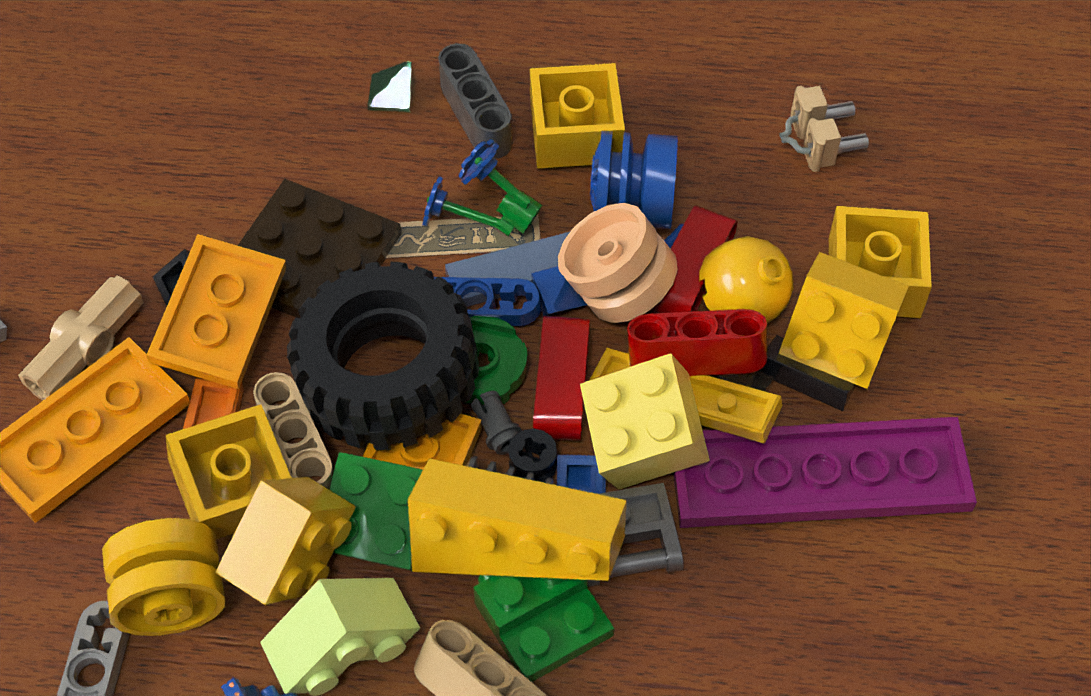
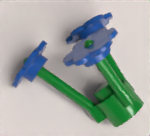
(516, 207)

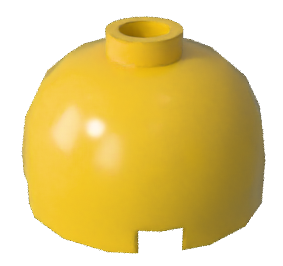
(747, 276)

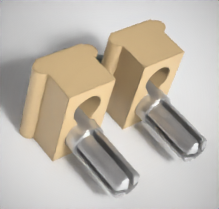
(815, 123)

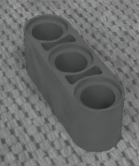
(474, 98)

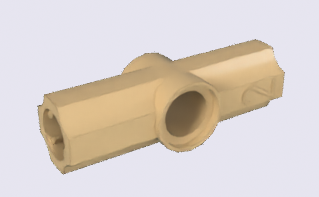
(81, 337)

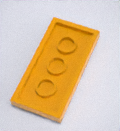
(85, 428)

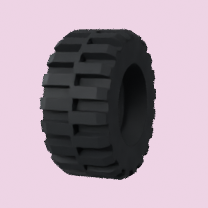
(370, 307)

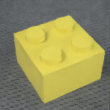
(644, 422)

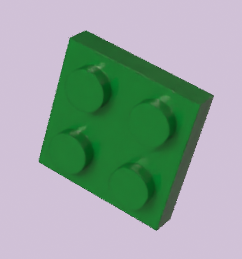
(381, 513)

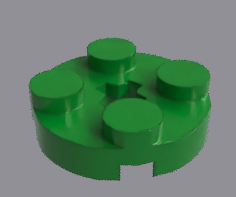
(506, 356)

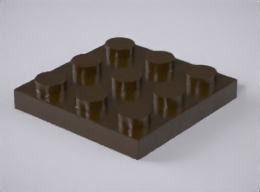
(317, 240)

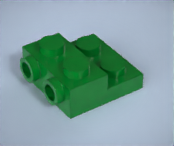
(541, 620)

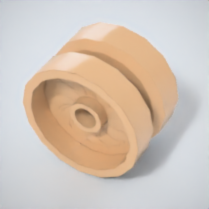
(617, 262)

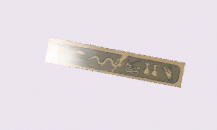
(457, 237)

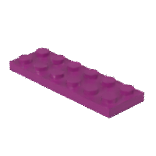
(828, 474)

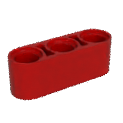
(696, 239)
(701, 340)
(559, 376)

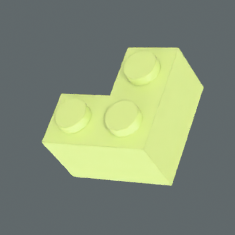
(337, 627)

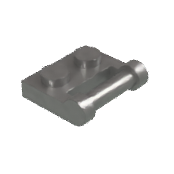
(647, 518)

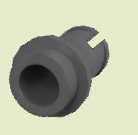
(495, 422)

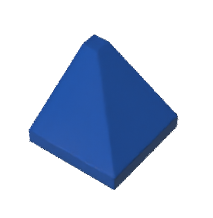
(556, 292)
(580, 473)

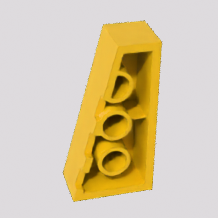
(511, 526)

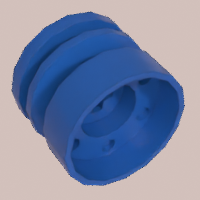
(636, 178)

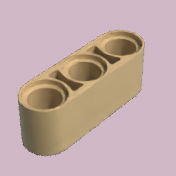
(293, 421)
(462, 665)

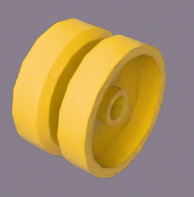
(163, 577)

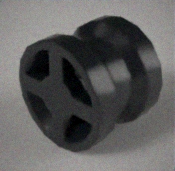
(521, 455)

